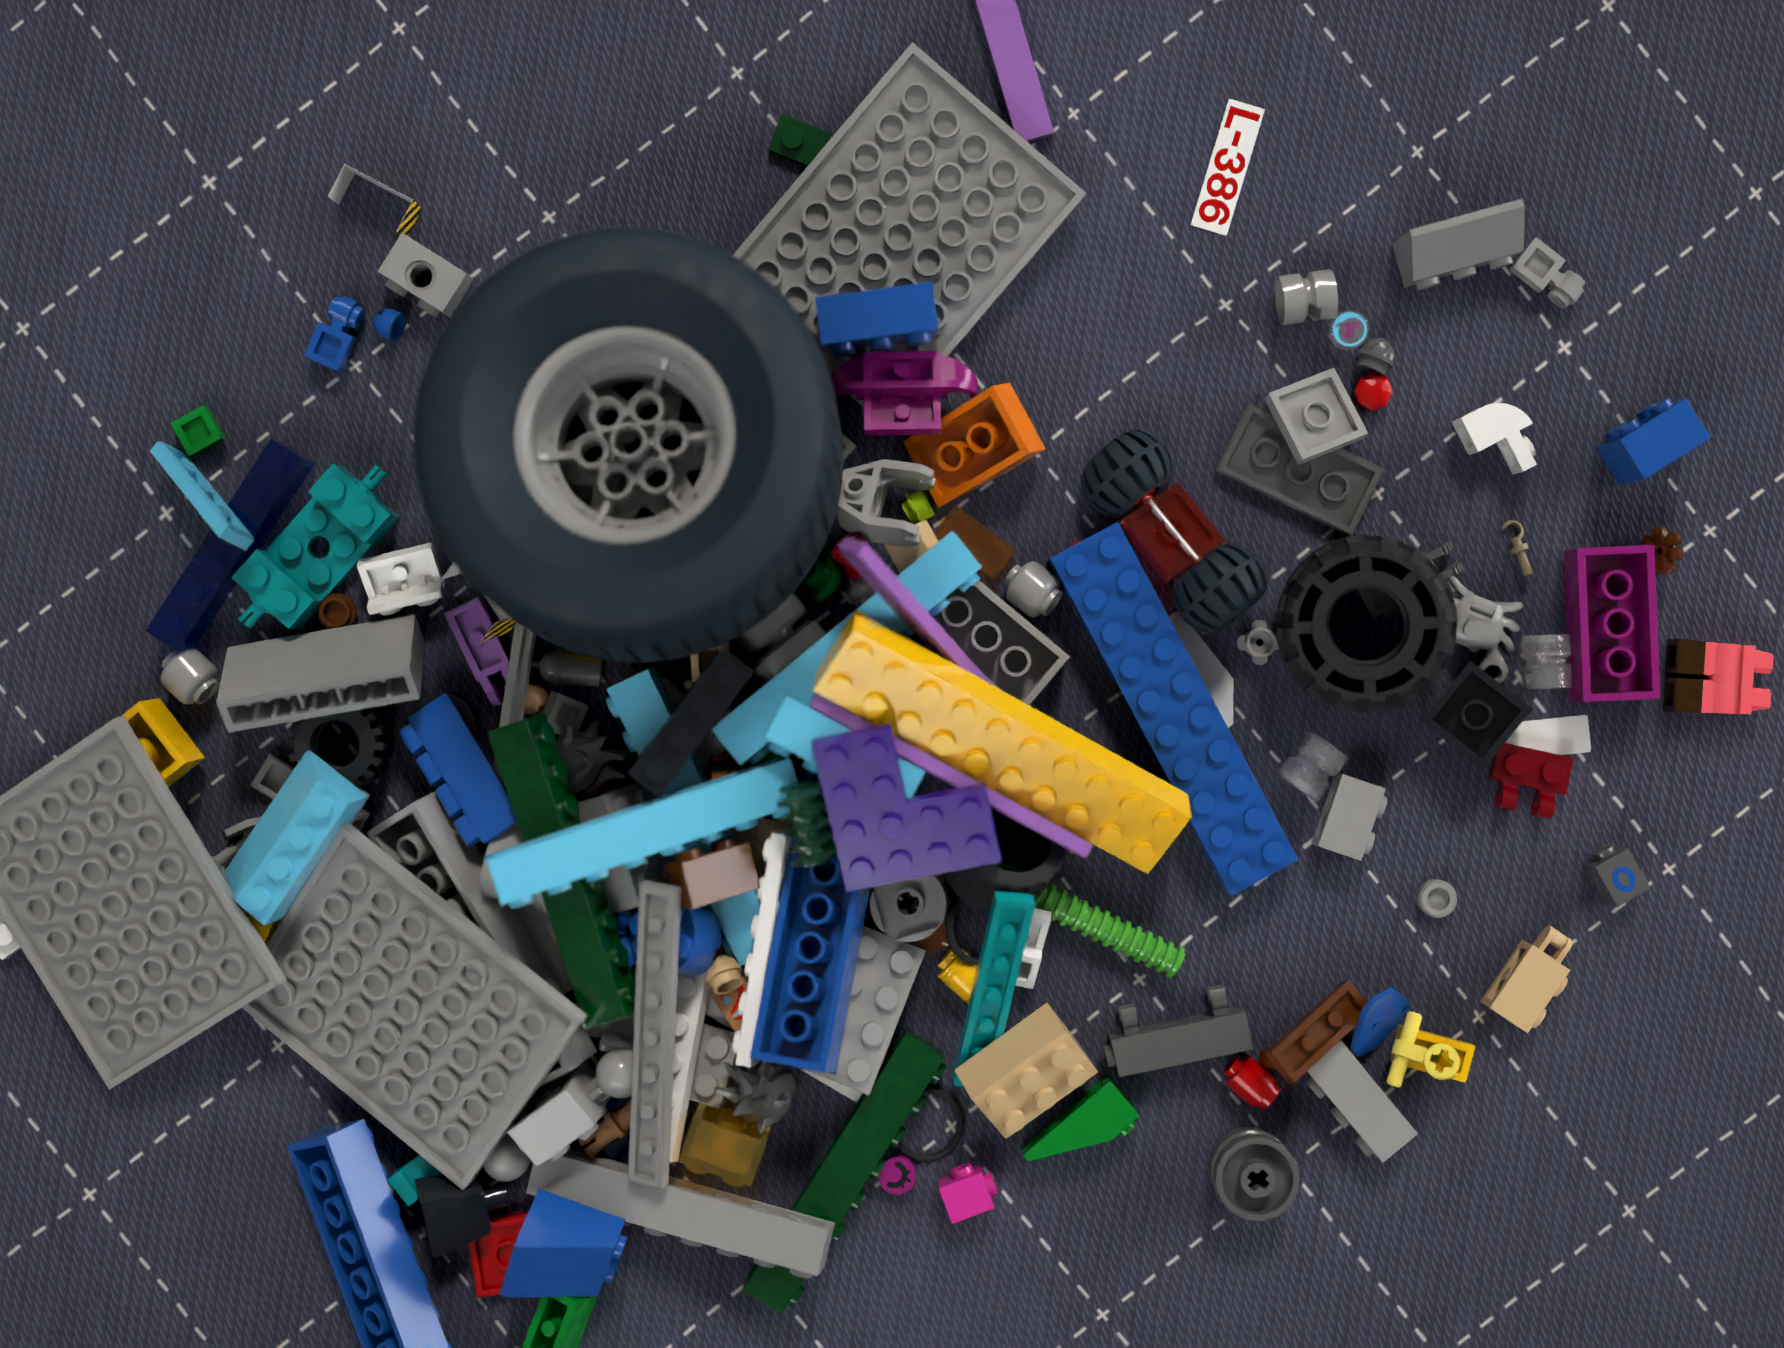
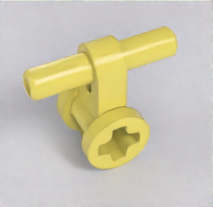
(1406, 1050)

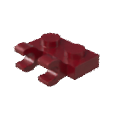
(1532, 769)

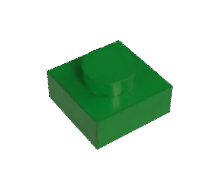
(198, 431)

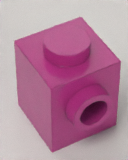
(967, 1192)

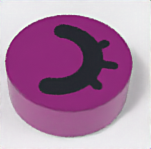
(897, 1174)

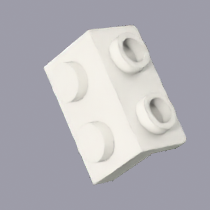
(402, 579)

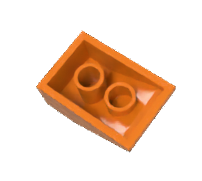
(976, 443)

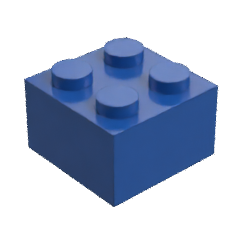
(1653, 441)

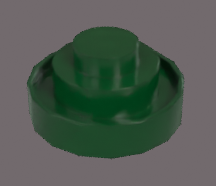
(821, 579)

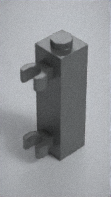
(1178, 1040)

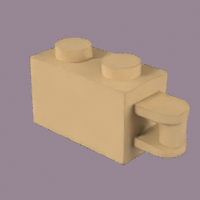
(1530, 980)

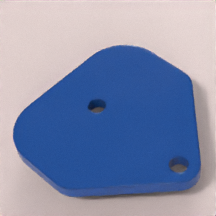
(1378, 1020)

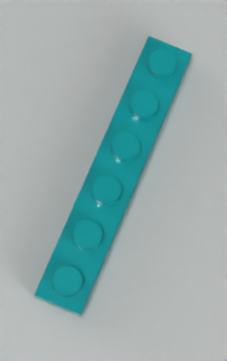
(995, 974)

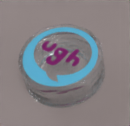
(1348, 330)

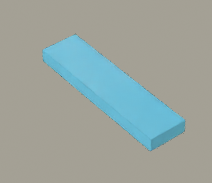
(202, 495)

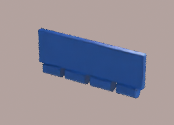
(459, 760)

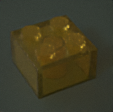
(723, 1145)

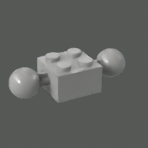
(561, 1114)

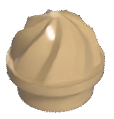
(724, 975)

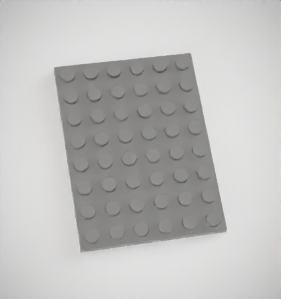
(909, 195)
(123, 905)
(411, 1007)

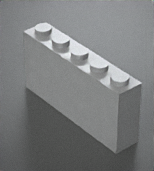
(321, 673)

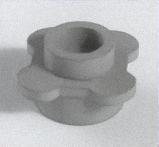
(1248, 642)

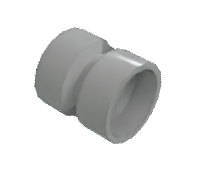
(1306, 297)

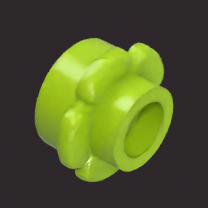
(917, 507)

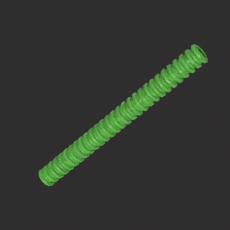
(1108, 929)

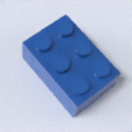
(877, 318)

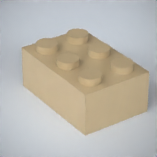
(1025, 1071)

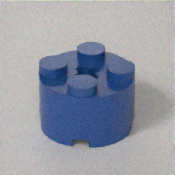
(698, 940)

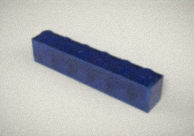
(208, 576)

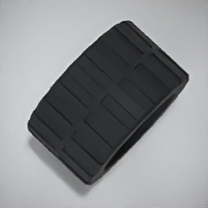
(979, 883)

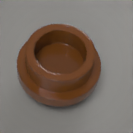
(337, 611)

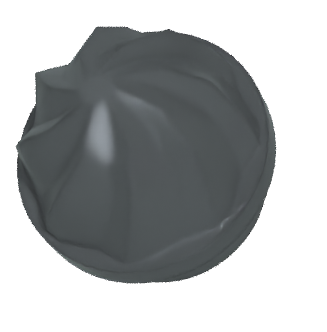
(1376, 356)

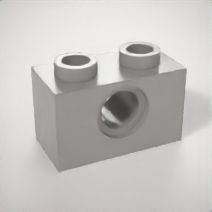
(408, 260)

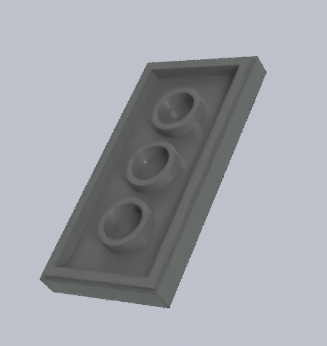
(1325, 489)

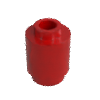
(1251, 1081)

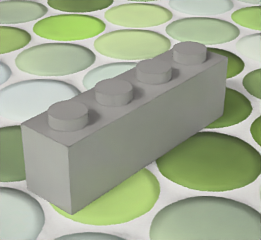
(1360, 1103)

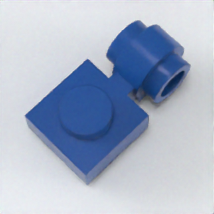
(331, 344)

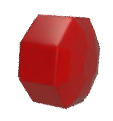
(1372, 392)

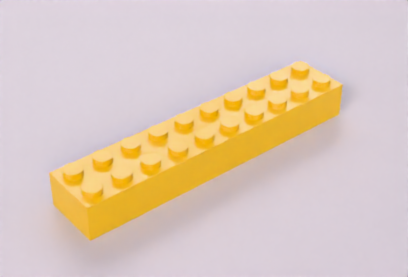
(1002, 742)

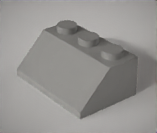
(1461, 245)

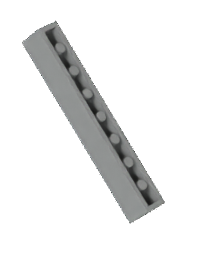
(691, 1212)

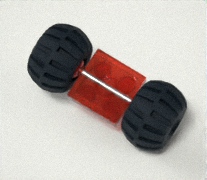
(1172, 531)

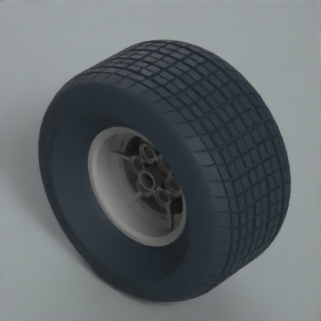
(550, 345)

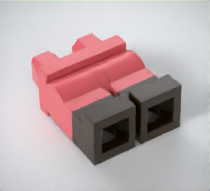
(1728, 677)

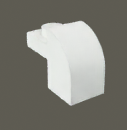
(1500, 425)

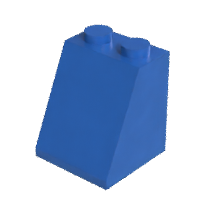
(563, 1250)

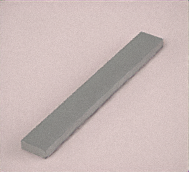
(654, 1033)

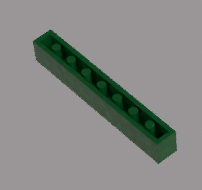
(581, 915)
(856, 1154)

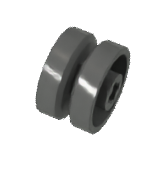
(777, 640)
(1266, 1192)

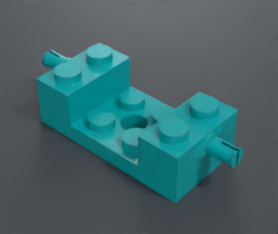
(287, 576)

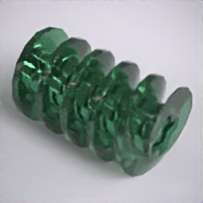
(809, 823)

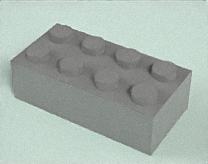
(1001, 642)
(877, 998)

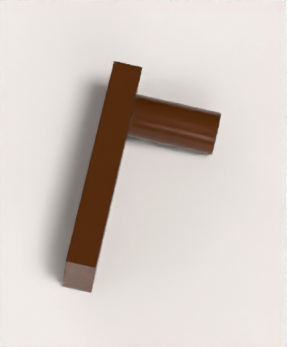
(1315, 1033)

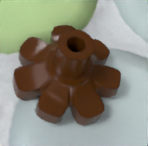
(1665, 549)

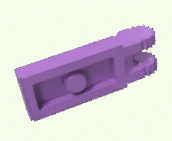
(470, 625)

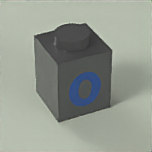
(1616, 874)

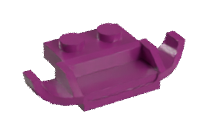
(903, 389)

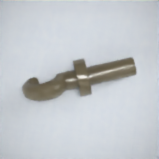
(1519, 548)

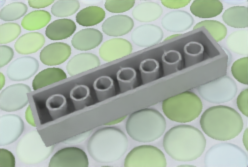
(433, 851)

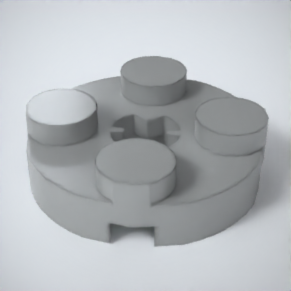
(897, 921)

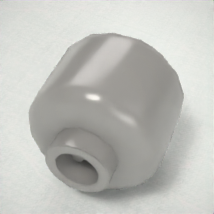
(1033, 589)
(189, 676)

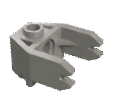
(864, 496)

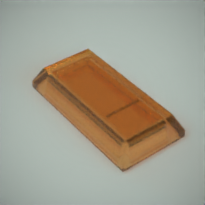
(981, 542)

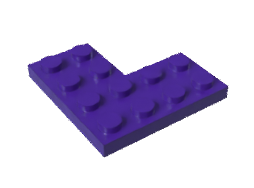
(884, 833)

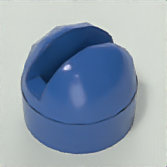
(389, 324)

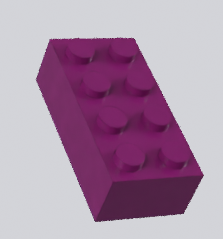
(1612, 623)

